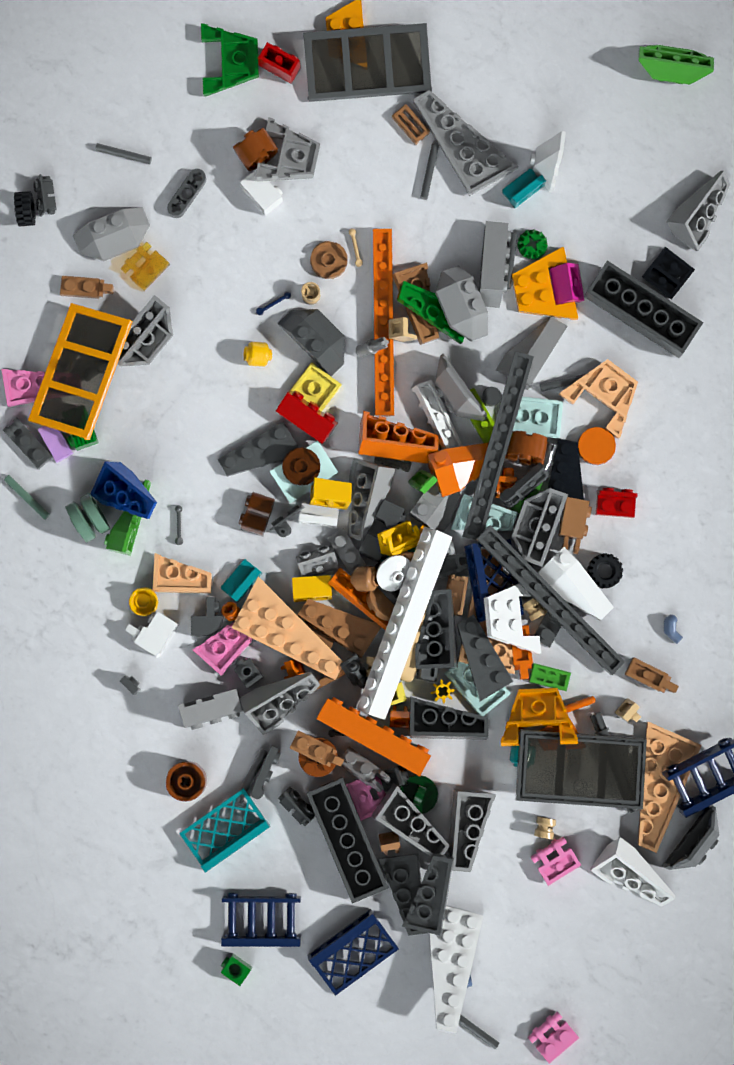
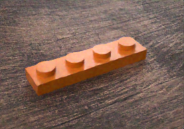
(342, 583)

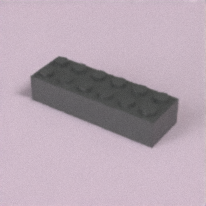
(643, 309)
(347, 840)

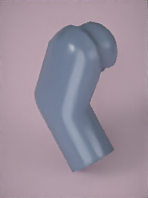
(670, 628)

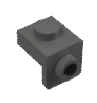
(398, 777)

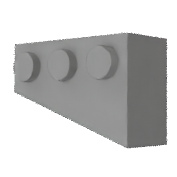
(211, 709)

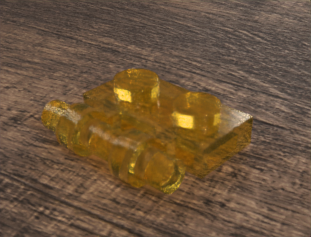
(149, 270)

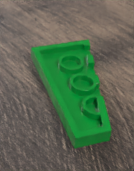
(427, 307)

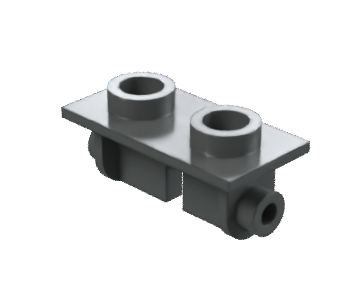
(43, 188)
(355, 671)
(292, 799)

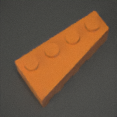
(394, 440)

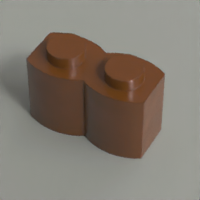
(257, 513)

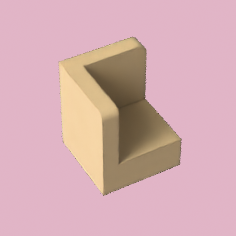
(399, 330)

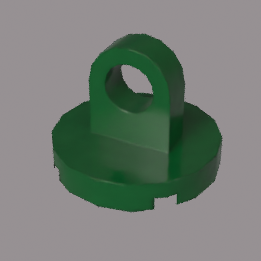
(421, 792)

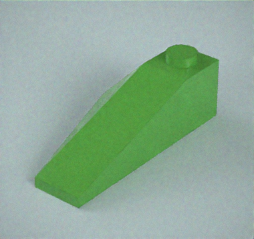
(124, 531)

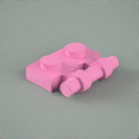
(363, 799)
(559, 865)
(557, 1041)

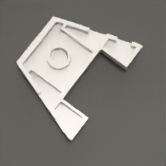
(504, 619)

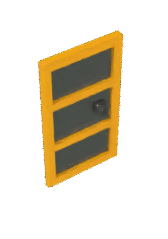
(80, 371)

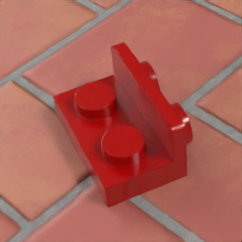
(616, 503)

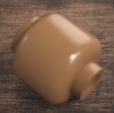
(364, 578)

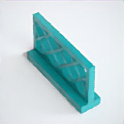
(234, 844)

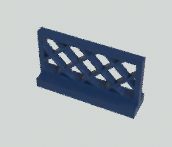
(478, 578)
(346, 937)

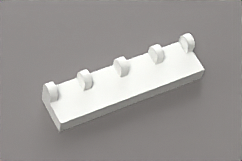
(437, 415)

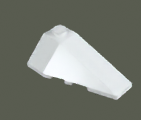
(547, 159)
(575, 585)

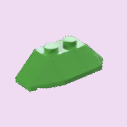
(675, 64)

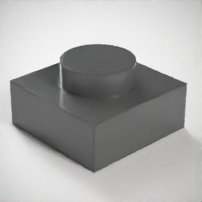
(427, 674)
(131, 684)

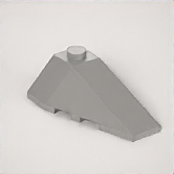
(435, 510)

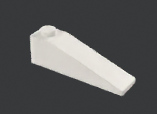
(626, 867)

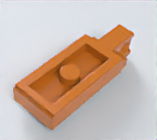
(522, 658)

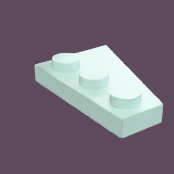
(499, 517)

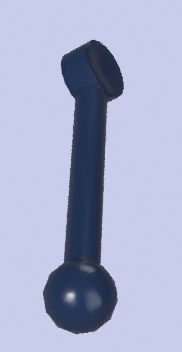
(287, 295)

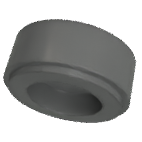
(491, 396)

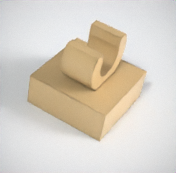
(628, 711)

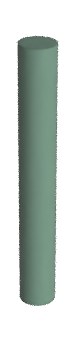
(29, 499)

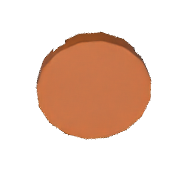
(596, 446)

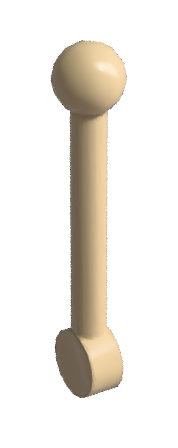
(359, 262)

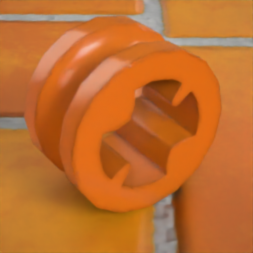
(228, 607)

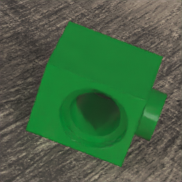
(237, 978)

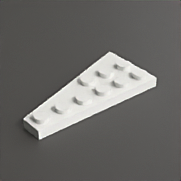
(451, 964)

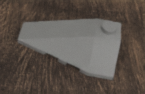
(694, 216)
(537, 344)
(369, 489)
(272, 702)

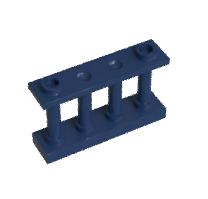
(706, 796)
(270, 938)

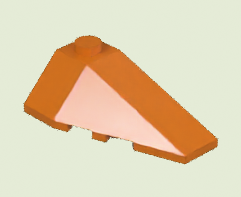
(456, 467)

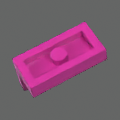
(566, 283)

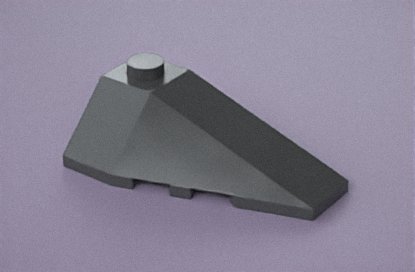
(438, 637)

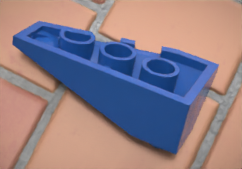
(123, 490)

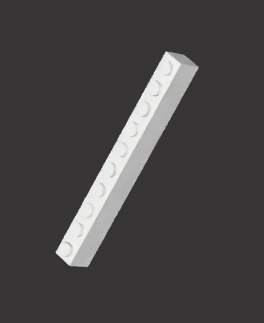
(404, 623)

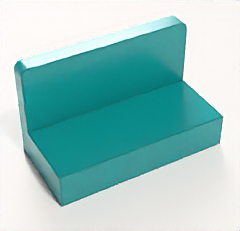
(523, 187)
(241, 580)

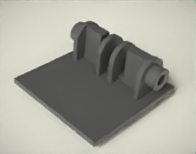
(281, 525)

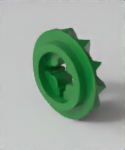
(530, 252)

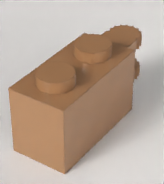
(573, 522)

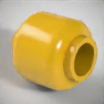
(257, 354)

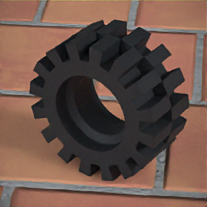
(24, 208)
(616, 570)

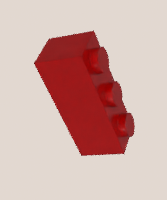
(307, 416)

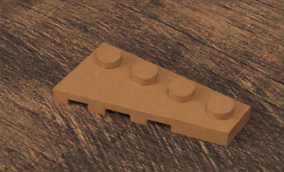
(417, 276)
(344, 628)

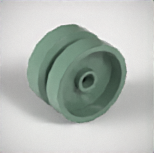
(85, 519)

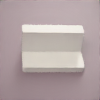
(318, 515)

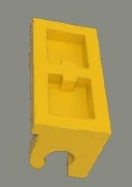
(330, 493)
(398, 539)
(312, 588)

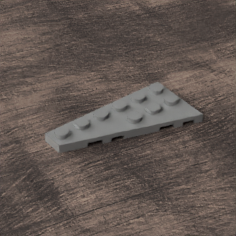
(467, 150)

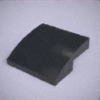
(668, 273)

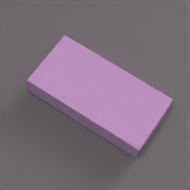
(56, 443)

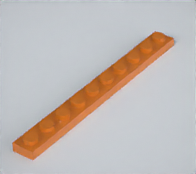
(382, 313)

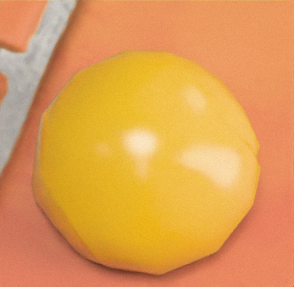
(143, 601)

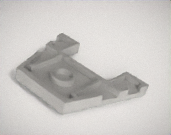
(296, 158)

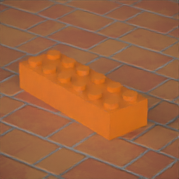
(374, 737)

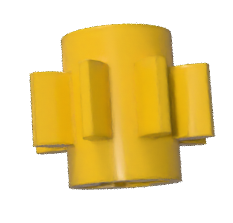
(448, 690)

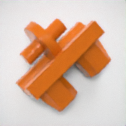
(505, 481)

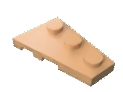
(179, 578)

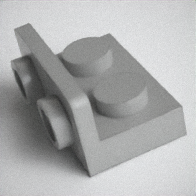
(318, 562)

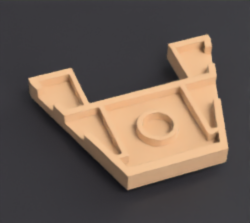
(609, 386)

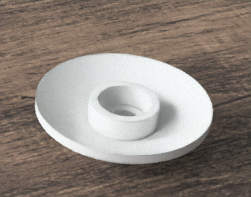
(389, 570)

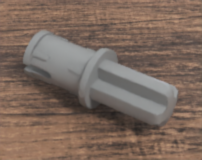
(372, 346)

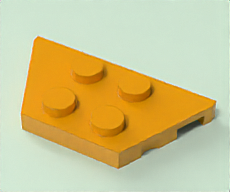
(346, 18)

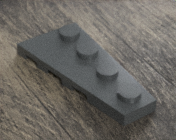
(431, 898)

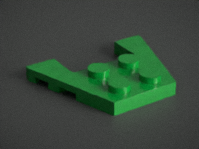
(238, 59)

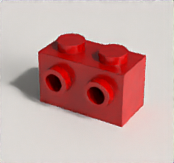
(279, 62)

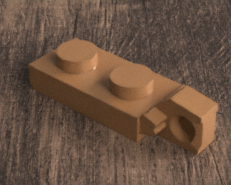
(84, 287)
(650, 676)
(315, 749)

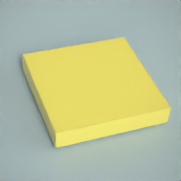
(316, 386)

